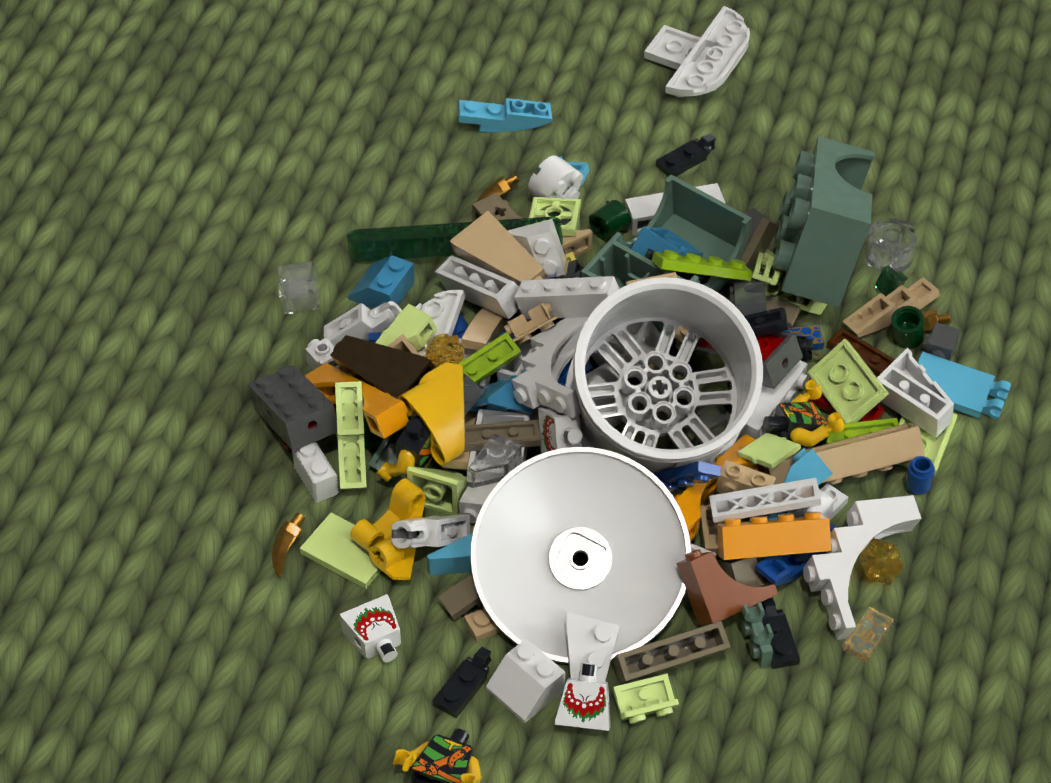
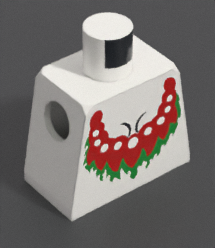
(558, 430)
(373, 628)
(585, 701)

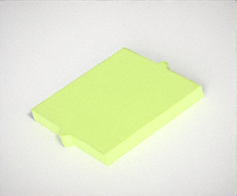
(769, 450)

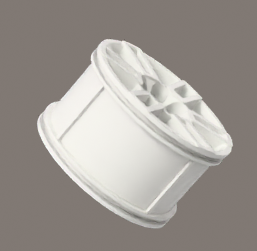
(704, 316)

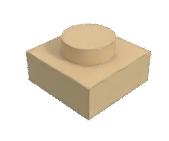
(480, 625)

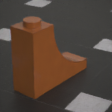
(714, 592)

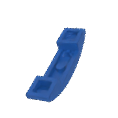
(785, 568)

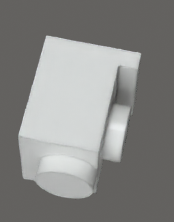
(319, 353)

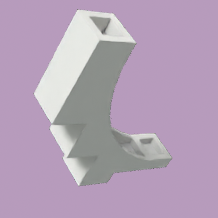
(544, 365)
(832, 571)

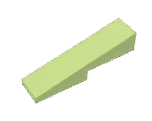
(350, 435)

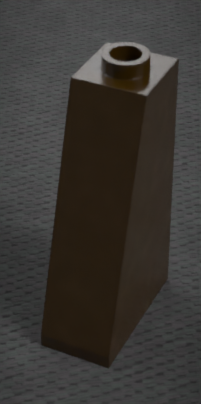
(380, 365)

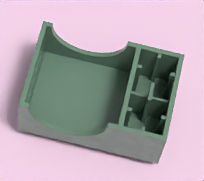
(694, 217)
(824, 221)

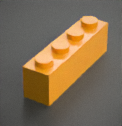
(773, 537)

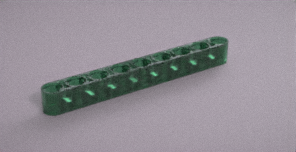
(420, 240)

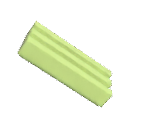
(768, 264)

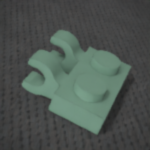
(759, 637)

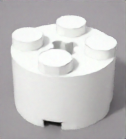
(555, 180)

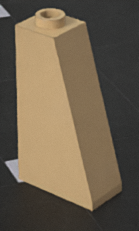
(496, 250)

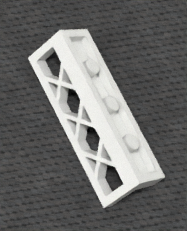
(765, 500)

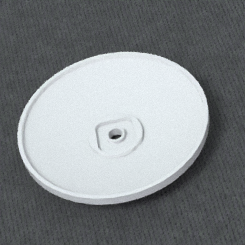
(573, 505)

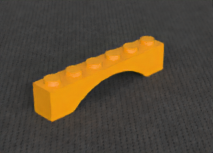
(381, 410)
(695, 496)

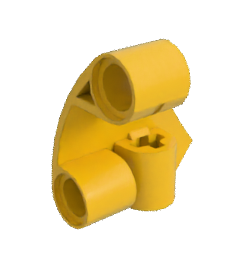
(441, 407)
(405, 503)

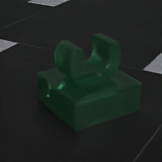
(889, 280)

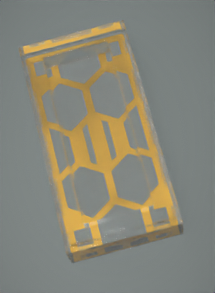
(868, 634)

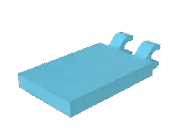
(967, 386)

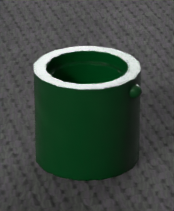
(609, 220)
(908, 327)

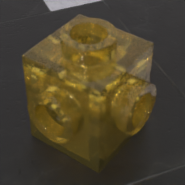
(445, 349)
(881, 561)

